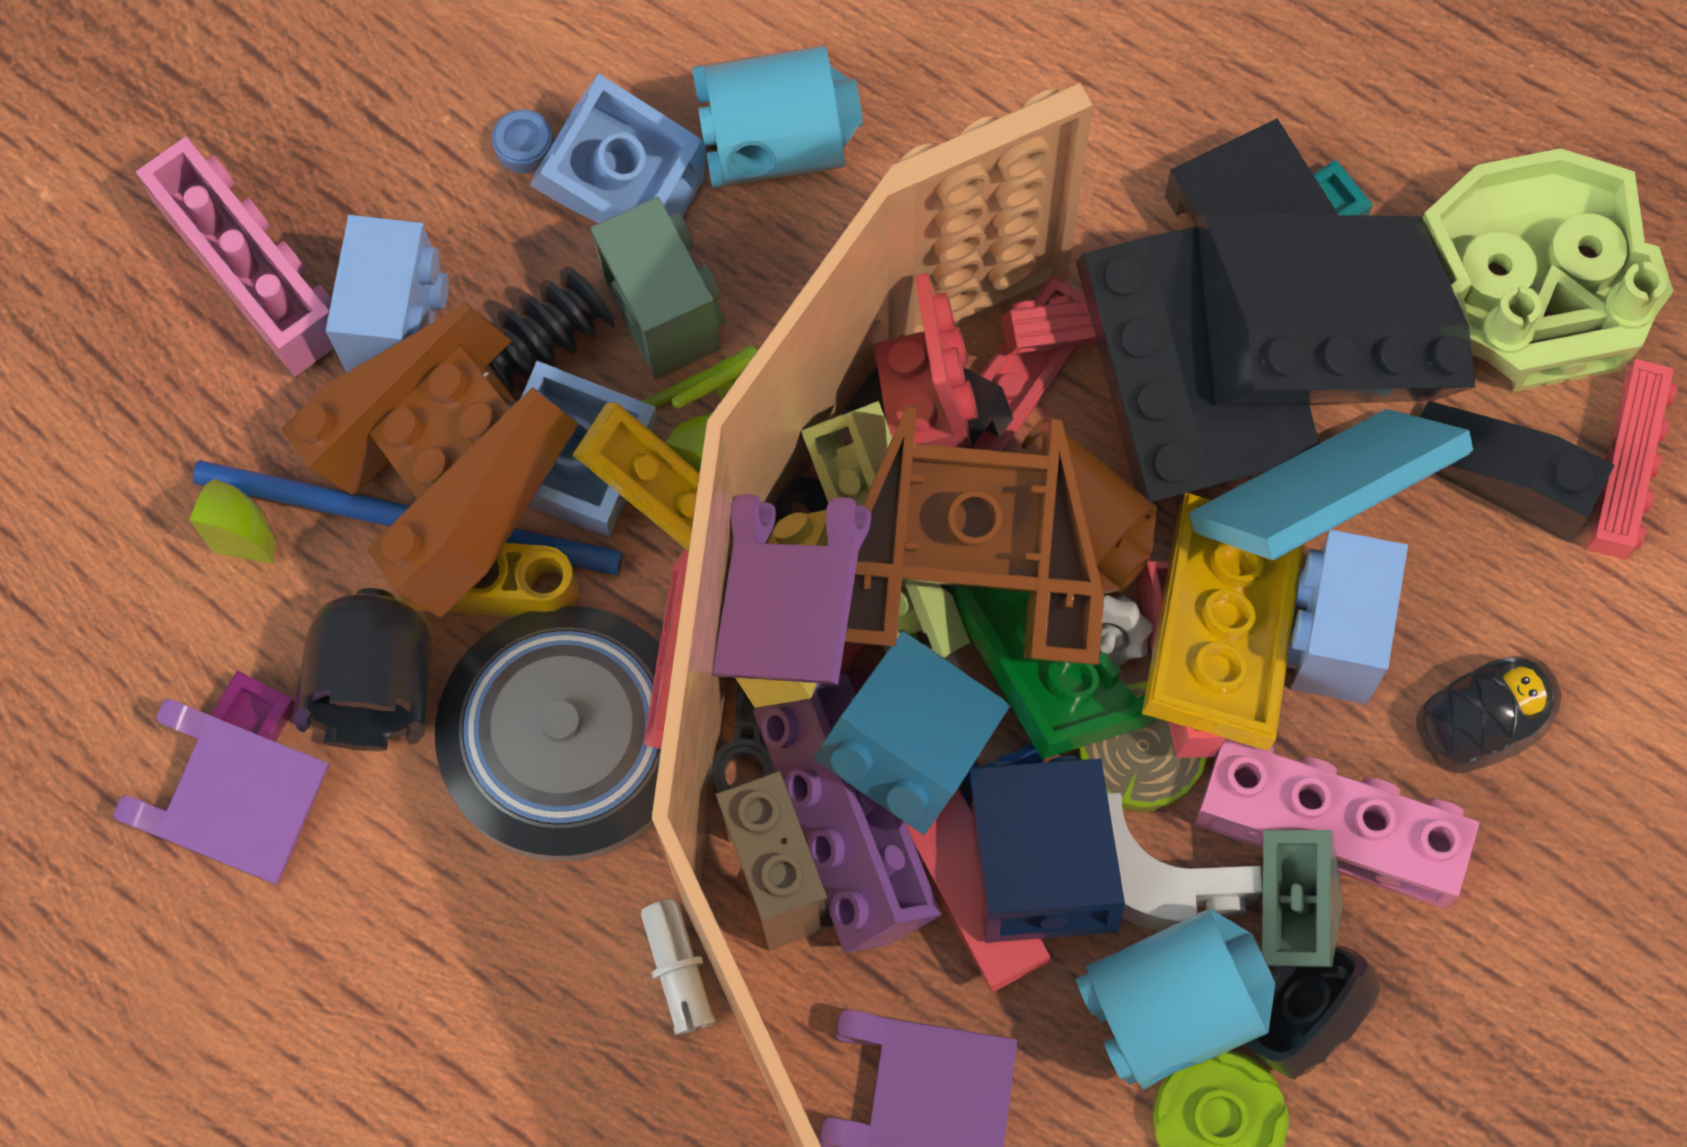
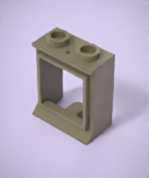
(778, 874)

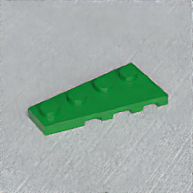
(1055, 702)

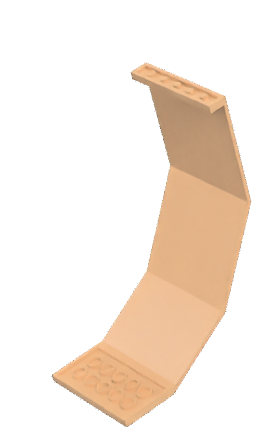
(988, 227)

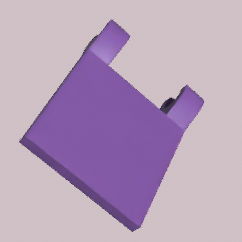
(788, 601)
(237, 797)
(929, 1086)

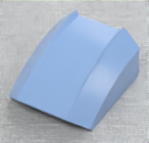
(619, 156)

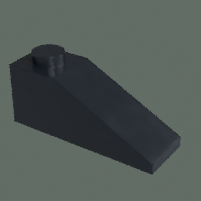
(1525, 470)

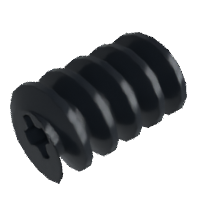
(548, 325)

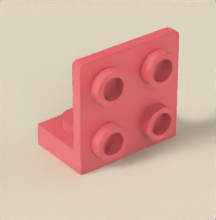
(929, 374)

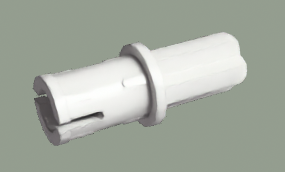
(677, 967)

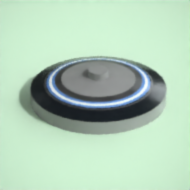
(550, 733)

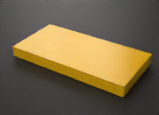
(1222, 636)

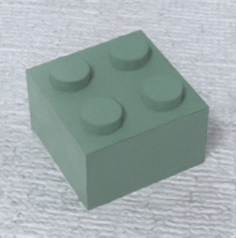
(658, 286)

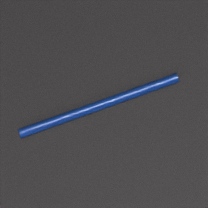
(383, 511)

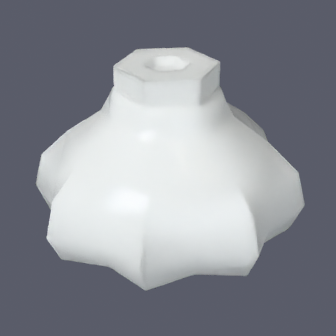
(1123, 630)

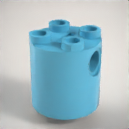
(775, 115)
(1180, 997)

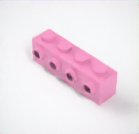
(239, 254)
(1376, 831)

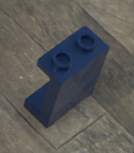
(1045, 849)

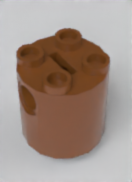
(1115, 512)

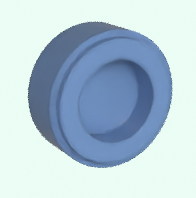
(522, 140)

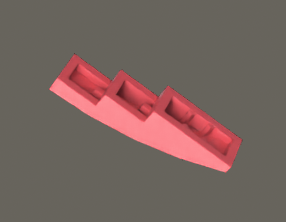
(954, 875)

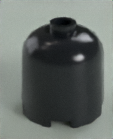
(365, 672)

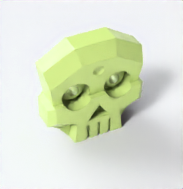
(1531, 221)

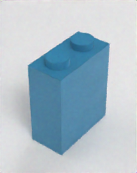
(912, 732)

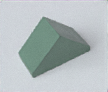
(1300, 898)

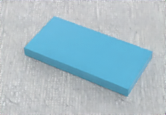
(1330, 483)

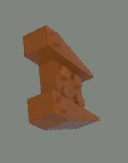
(453, 441)
(981, 525)

